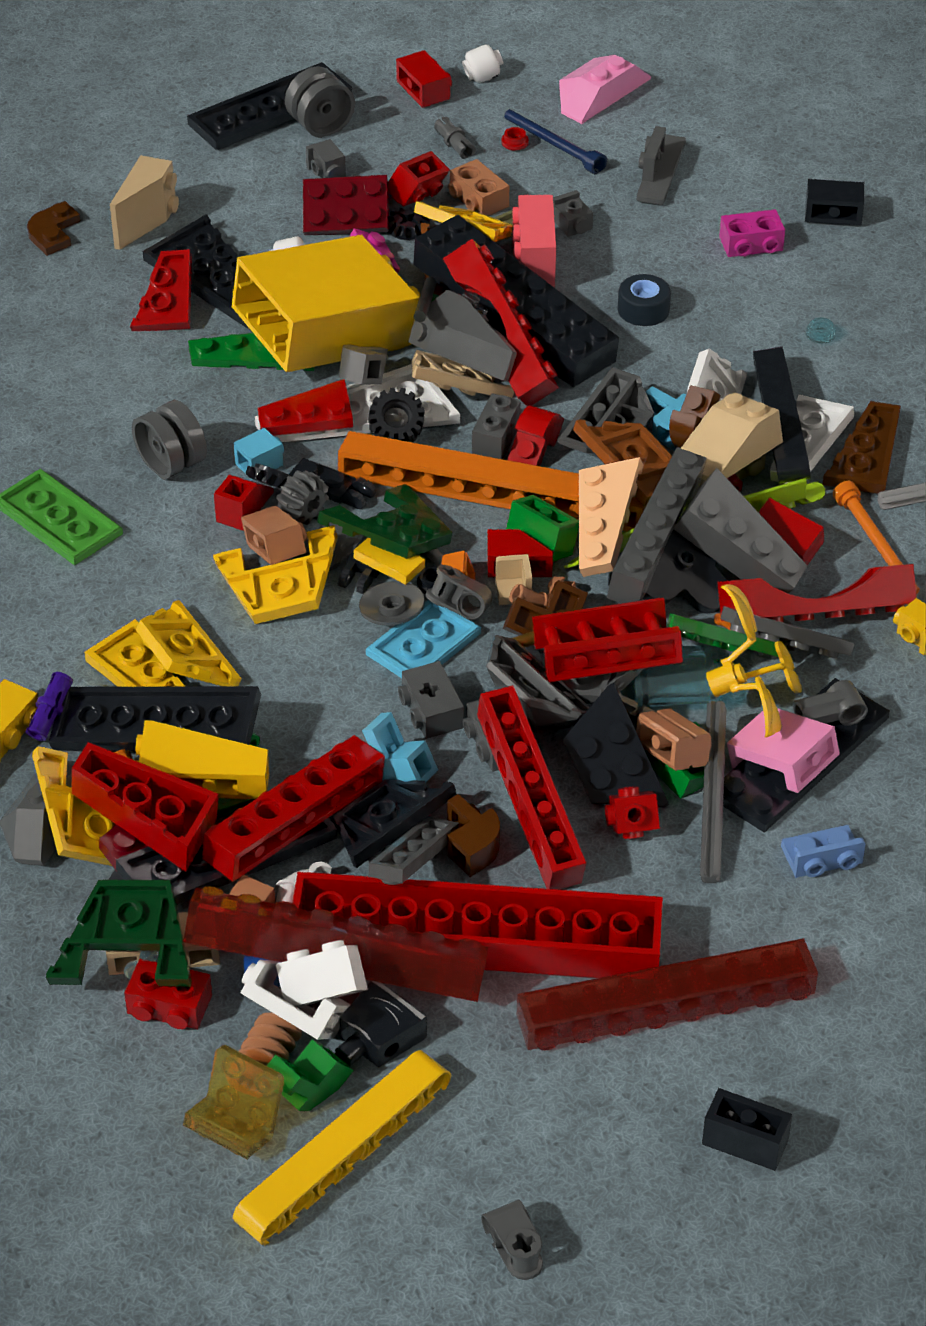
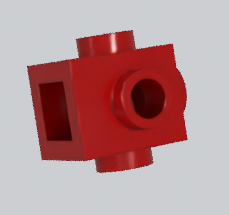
(644, 816)

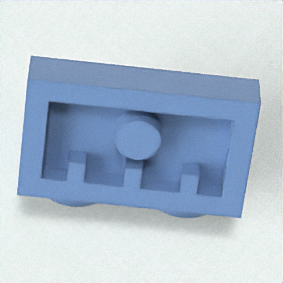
(823, 851)

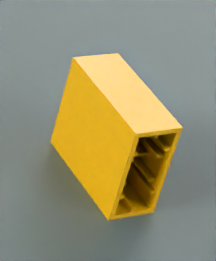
(322, 297)

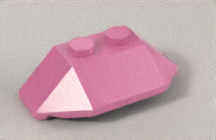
(598, 86)

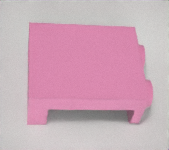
(797, 750)

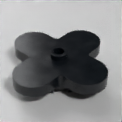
(687, 574)

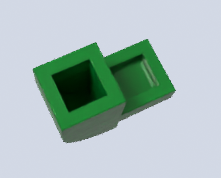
(312, 1076)

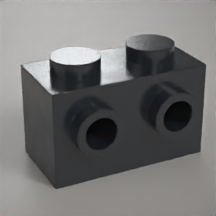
(834, 202)
(746, 1129)

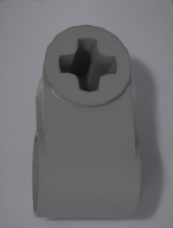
(456, 592)
(515, 1239)

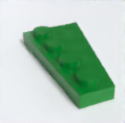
(232, 350)

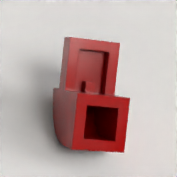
(535, 431)

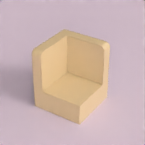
(509, 572)

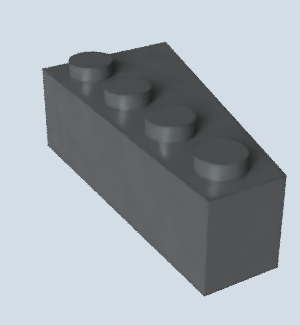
(738, 536)

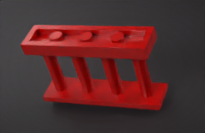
(606, 639)

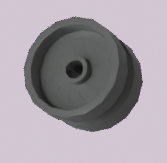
(319, 101)
(169, 439)

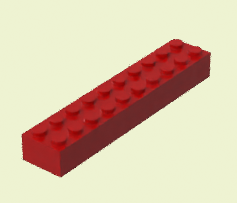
(519, 925)

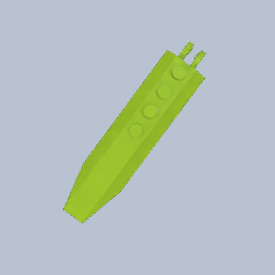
(785, 494)

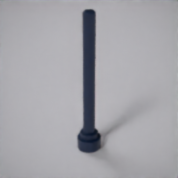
(589, 159)

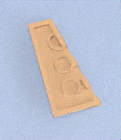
(603, 511)

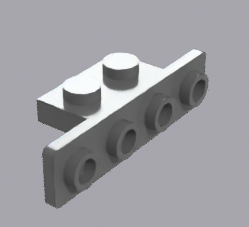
(659, 165)

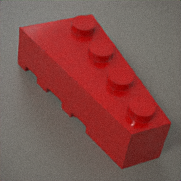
(146, 802)

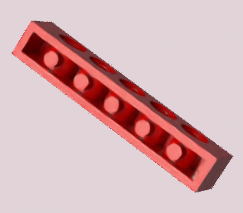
(531, 789)
(292, 807)

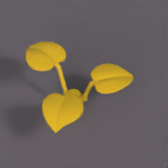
(731, 677)

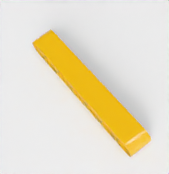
(339, 1146)

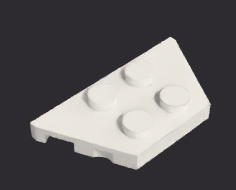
(715, 374)

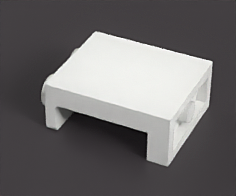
(261, 989)

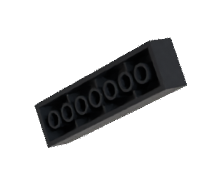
(570, 336)

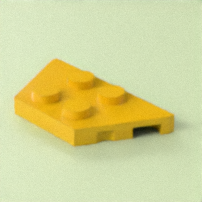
(489, 226)
(185, 646)

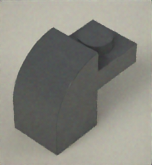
(363, 364)

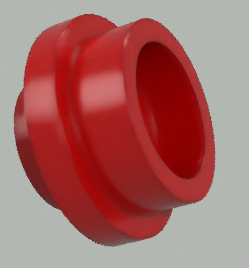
(515, 139)

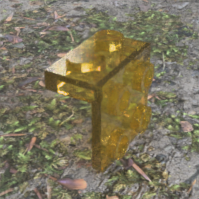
(239, 1103)

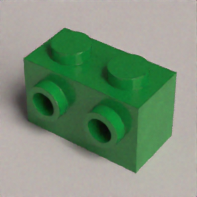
(545, 524)

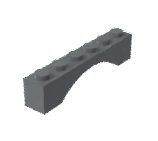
(646, 544)

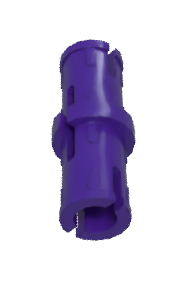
(49, 706)

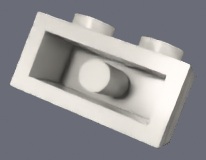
(326, 974)

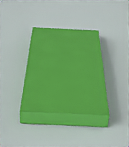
(58, 516)

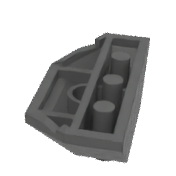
(615, 399)
(543, 702)
(28, 825)

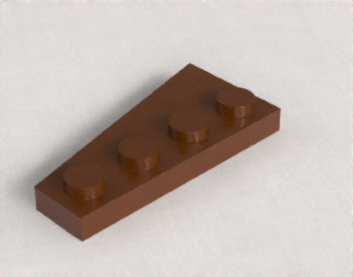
(867, 450)

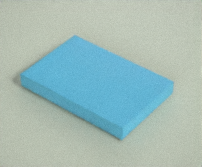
(423, 640)

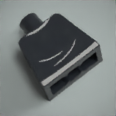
(379, 1026)

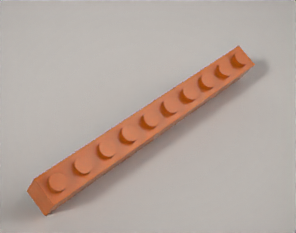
(461, 474)

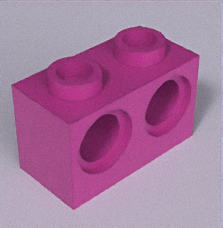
(752, 233)

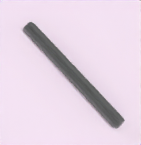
(713, 794)

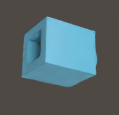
(259, 448)

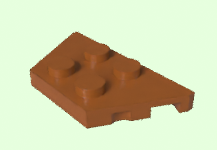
(627, 441)

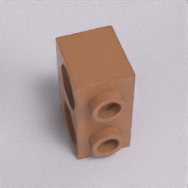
(479, 188)

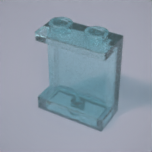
(677, 682)

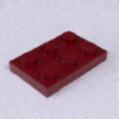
(345, 203)

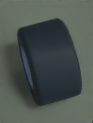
(644, 300)

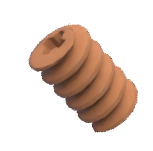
(270, 1037)

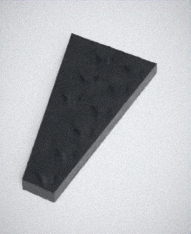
(212, 263)

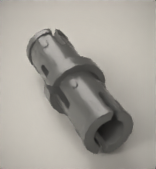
(454, 137)

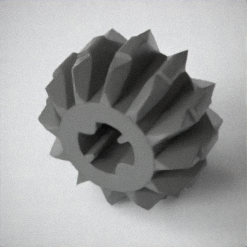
(303, 496)

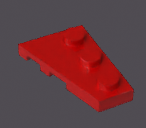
(168, 295)
(309, 411)

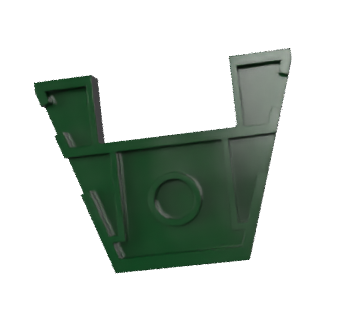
(402, 531)
(126, 918)

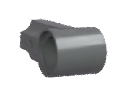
(839, 703)

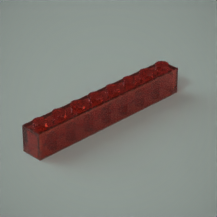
(386, 952)
(666, 994)

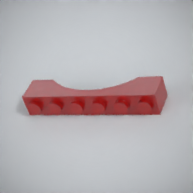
(472, 270)
(875, 588)

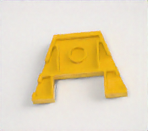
(284, 586)
(72, 822)

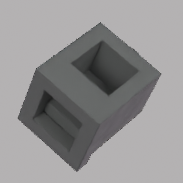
(325, 160)
(572, 214)

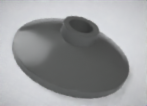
(391, 603)

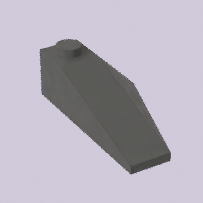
(464, 336)

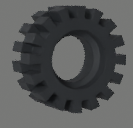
(396, 400)

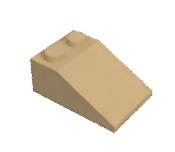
(143, 200)
(735, 434)

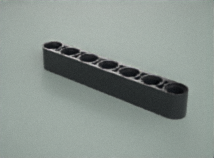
(777, 392)

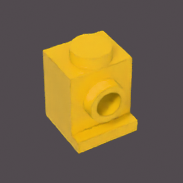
(912, 623)

